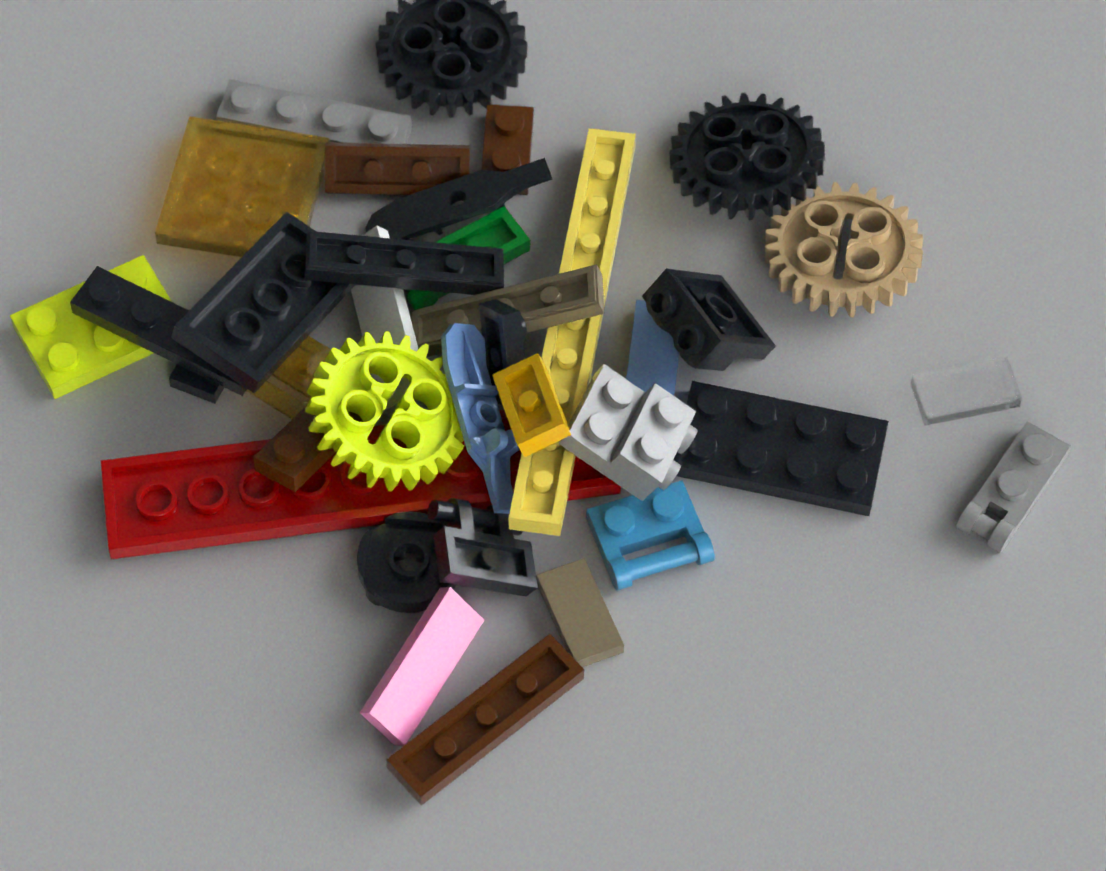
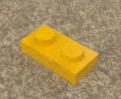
(531, 405)

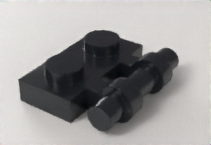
(479, 559)

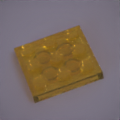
(237, 184)

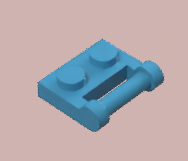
(635, 525)

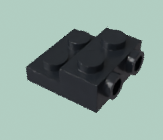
(705, 319)

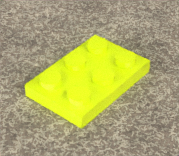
(72, 349)

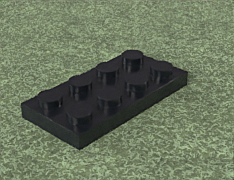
(260, 308)
(783, 448)

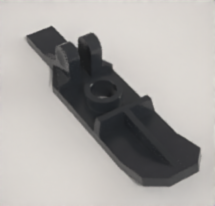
(433, 208)

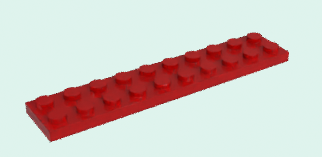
(220, 499)

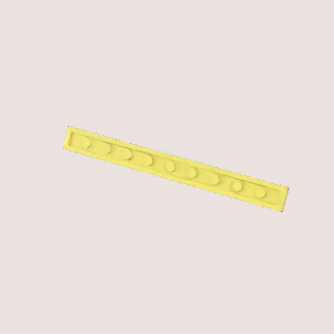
(571, 347)

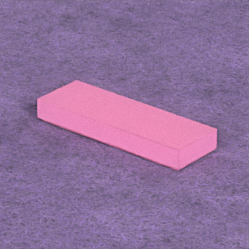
(422, 666)

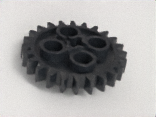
(451, 52)
(747, 156)

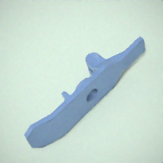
(475, 397)

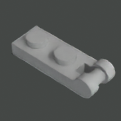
(1014, 486)

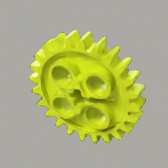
(346, 386)

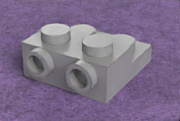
(630, 432)

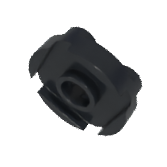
(386, 582)

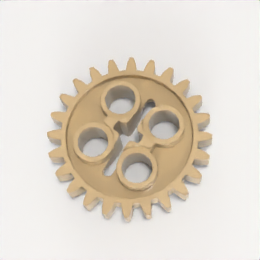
(879, 255)

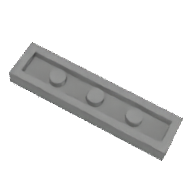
(311, 115)

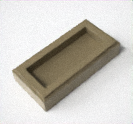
(580, 613)

